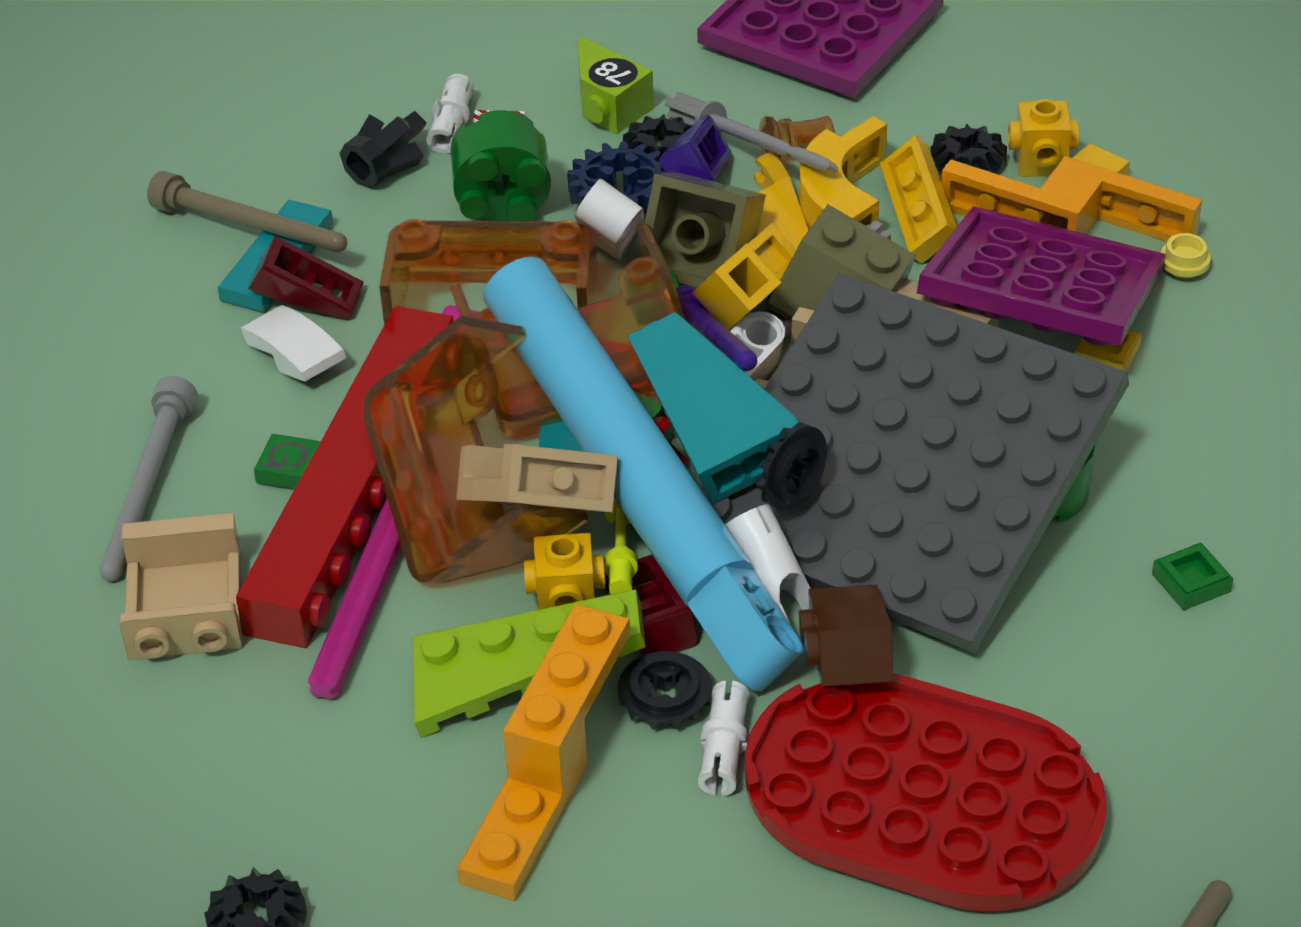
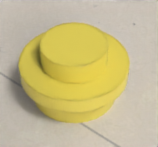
(1186, 255)

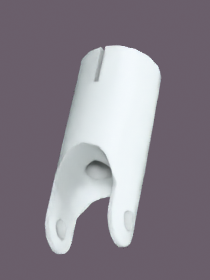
(770, 554)

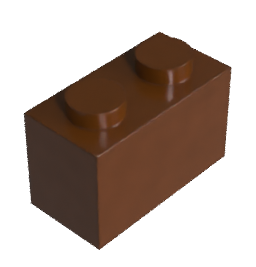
(847, 635)

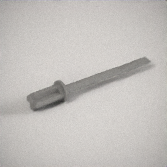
(693, 109)

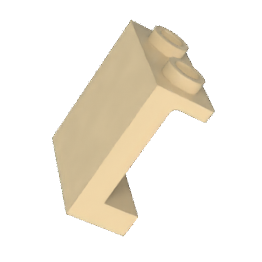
(537, 477)
(181, 586)

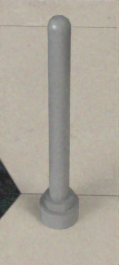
(172, 404)

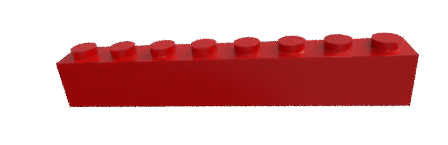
(331, 505)

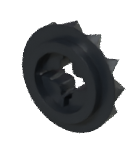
(654, 129)
(985, 149)
(792, 466)
(664, 671)
(281, 897)

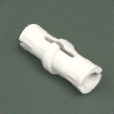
(450, 112)
(723, 738)

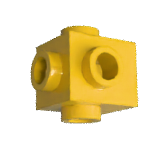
(1042, 136)
(563, 570)

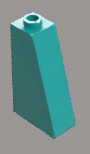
(711, 405)

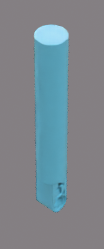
(650, 478)

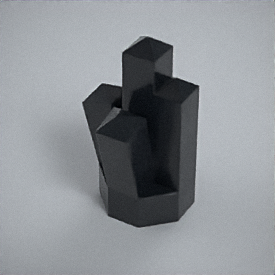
(384, 152)

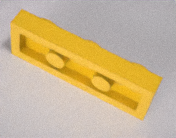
(918, 198)

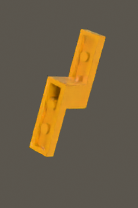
(1075, 199)
(544, 752)

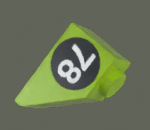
(612, 87)

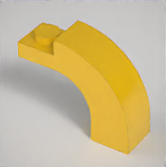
(855, 156)
(746, 277)

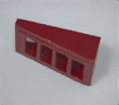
(289, 276)
(665, 617)

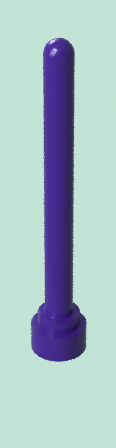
(714, 331)

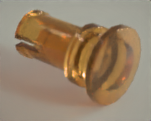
(796, 133)

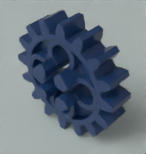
(636, 166)

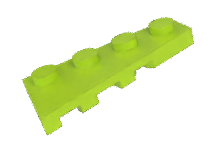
(488, 659)

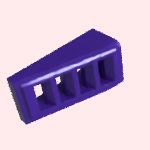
(698, 151)

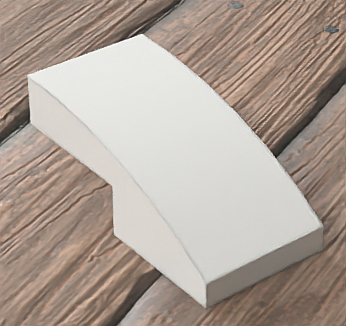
(295, 342)

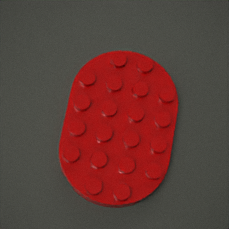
(926, 792)

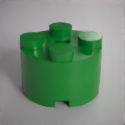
(500, 168)

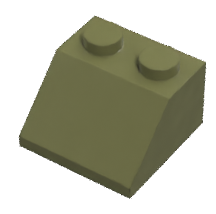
(700, 223)
(834, 247)

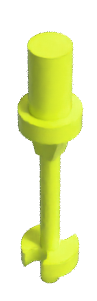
(619, 562)

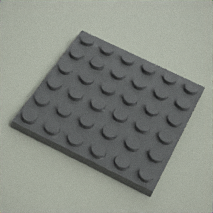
(938, 453)

